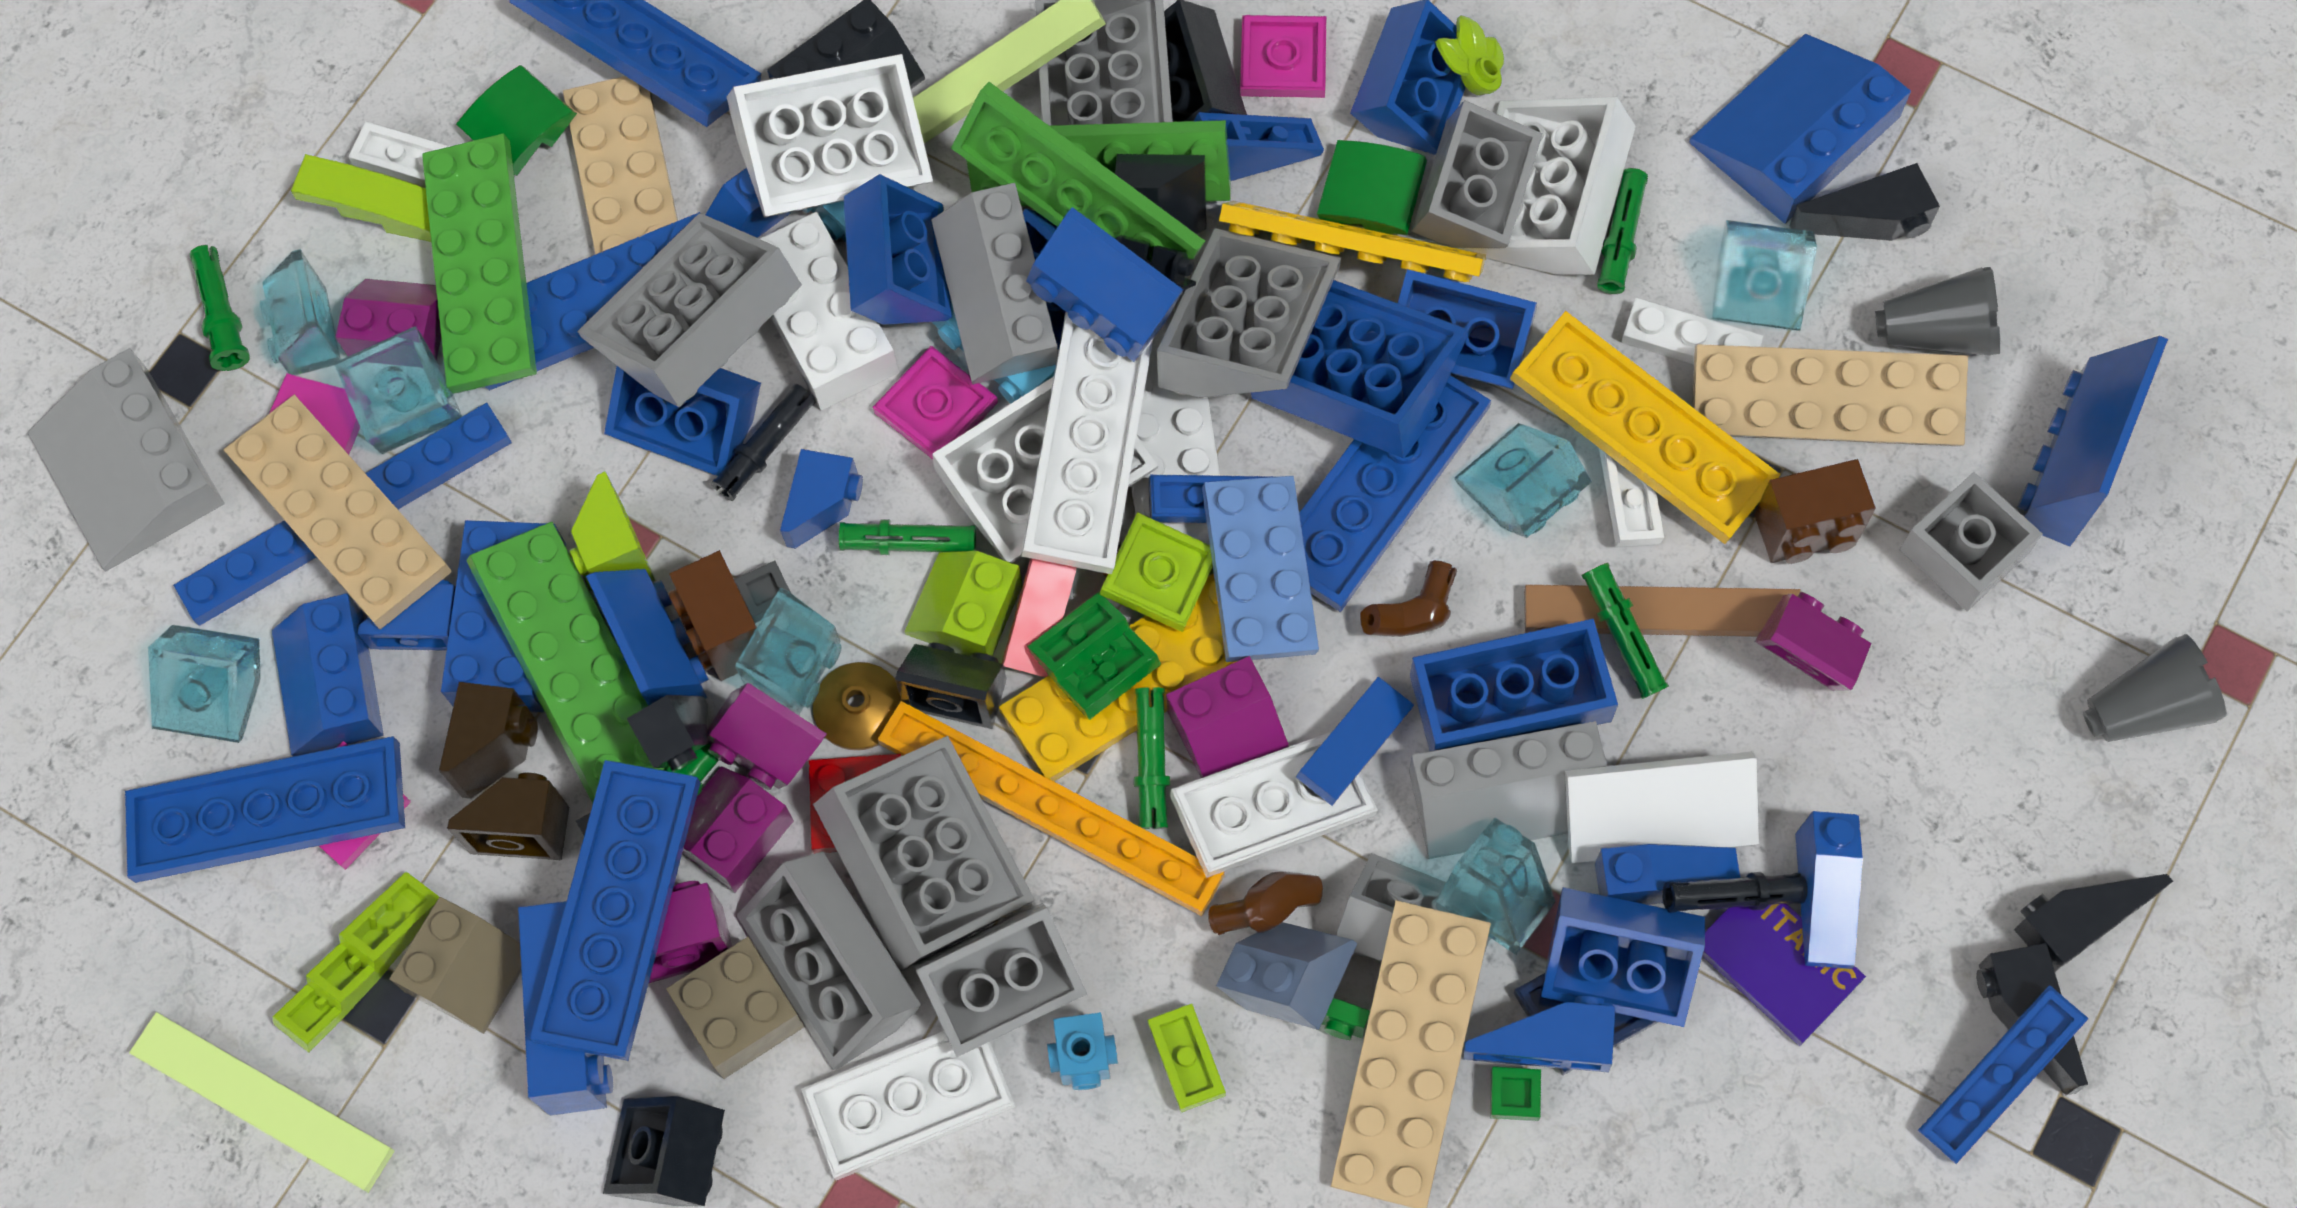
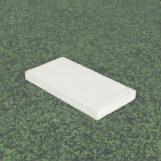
(1663, 803)
(1262, 809)
(904, 1102)

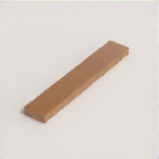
(1659, 609)

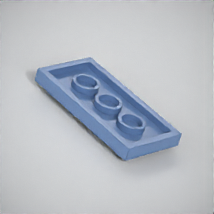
(1260, 568)

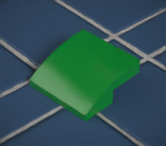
(521, 111)
(1372, 186)
(1094, 655)

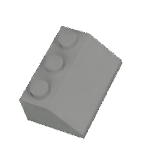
(1477, 179)
(1373, 902)
(1000, 979)

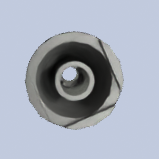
(1945, 316)
(2158, 695)

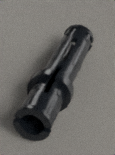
(751, 456)
(1752, 891)

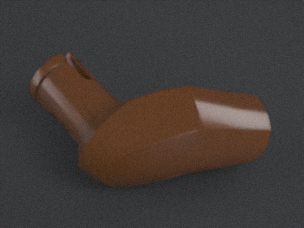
(1418, 614)
(1267, 903)

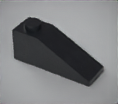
(1874, 209)
(672, 730)
(2084, 915)
(2012, 984)

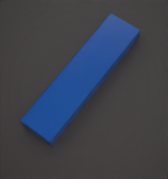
(2003, 1074)

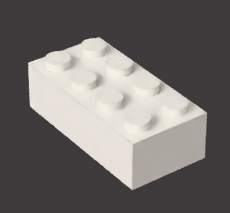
(829, 343)

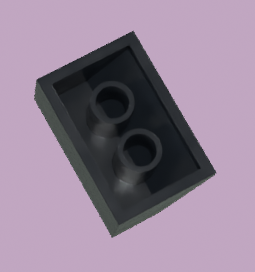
(852, 38)
(1199, 64)

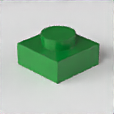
(1345, 1020)
(1515, 1094)

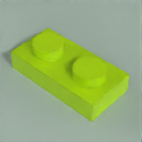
(1186, 1058)

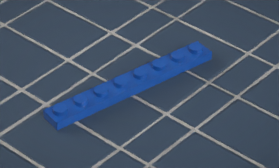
(400, 480)

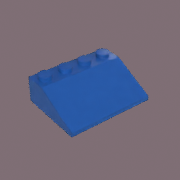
(1801, 123)
(1371, 370)
(2089, 439)

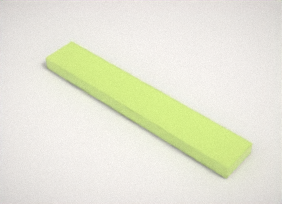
(1005, 62)
(262, 1102)

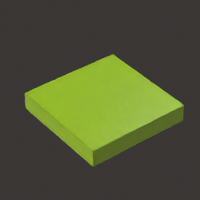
(1159, 572)

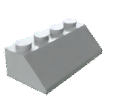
(986, 272)
(1501, 778)
(827, 958)

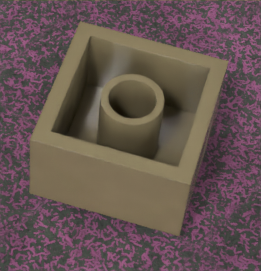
(735, 1008)

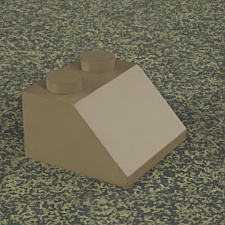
(460, 965)

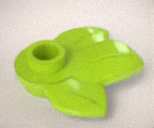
(1473, 57)

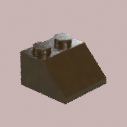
(485, 737)
(514, 820)

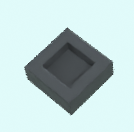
(760, 588)

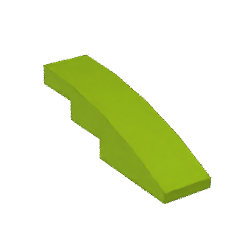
(364, 196)
(357, 963)

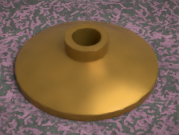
(855, 726)

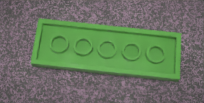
(1165, 138)
(1058, 175)
(478, 264)
(563, 649)

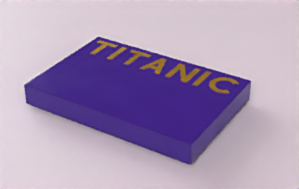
(1766, 963)

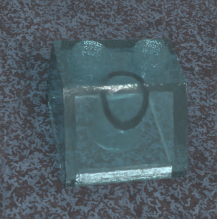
(1763, 275)
(299, 317)
(397, 391)
(1524, 479)
(789, 652)
(203, 682)
(1501, 884)

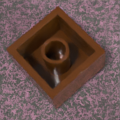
(1814, 512)
(712, 613)

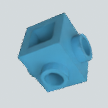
(1078, 1035)

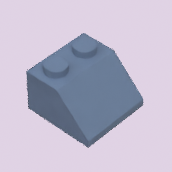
(1287, 973)

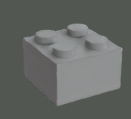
(1970, 541)

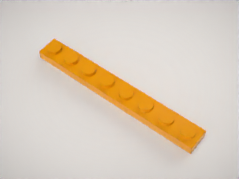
(1062, 812)

